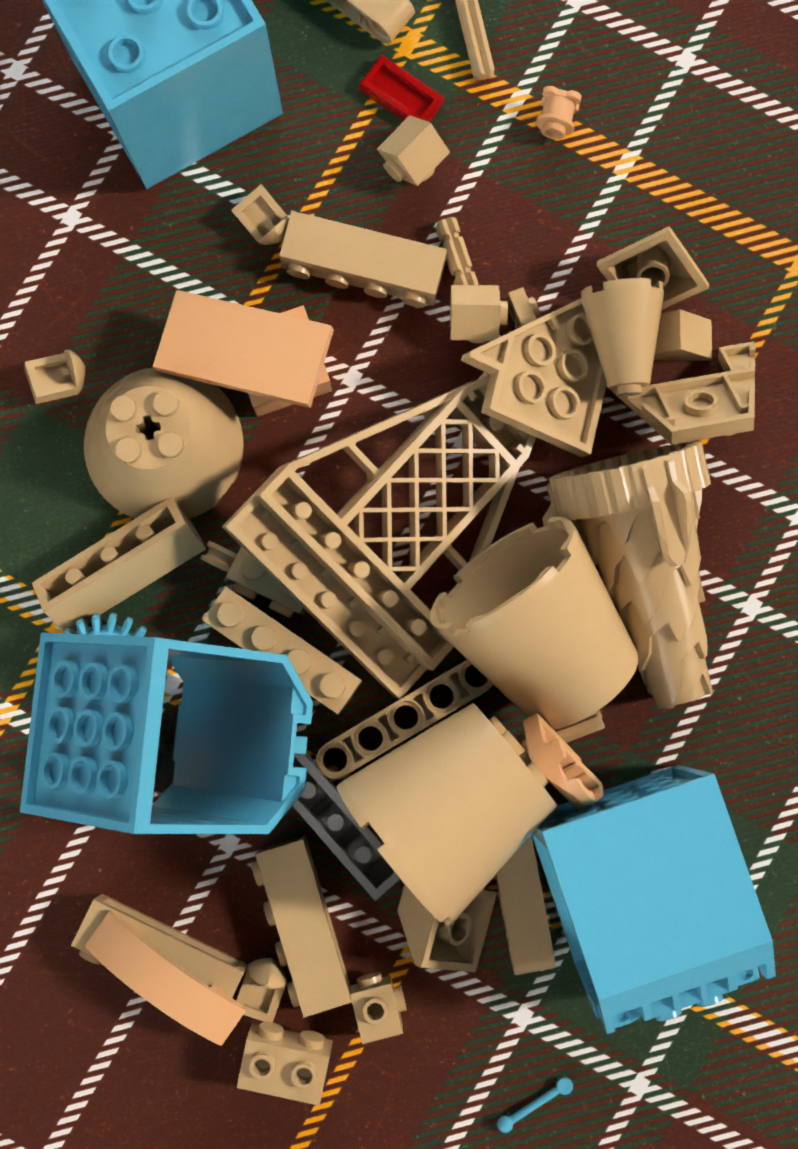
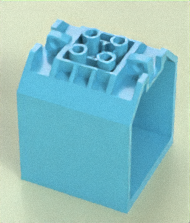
(101, 725)
(655, 897)

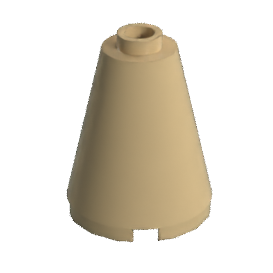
(625, 330)

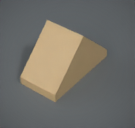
(683, 337)

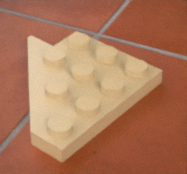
(546, 379)

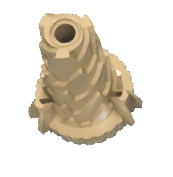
(642, 534)

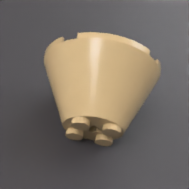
(163, 440)

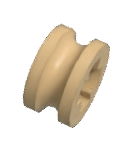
(219, 556)

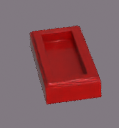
(400, 91)

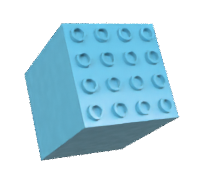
(172, 74)

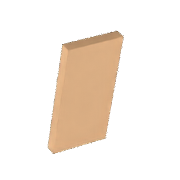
(243, 348)

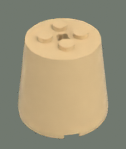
(539, 624)
(450, 808)

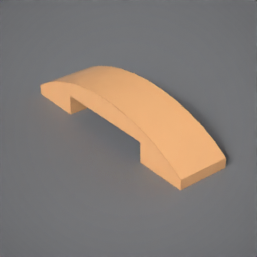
(163, 981)

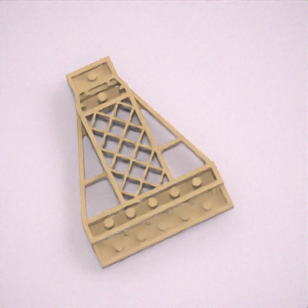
(334, 570)

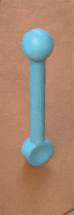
(563, 1086)

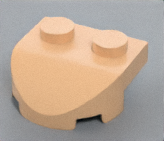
(560, 764)

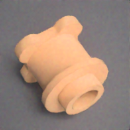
(558, 112)

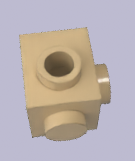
(413, 151)
(476, 313)
(377, 1007)

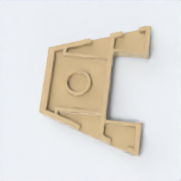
(702, 404)

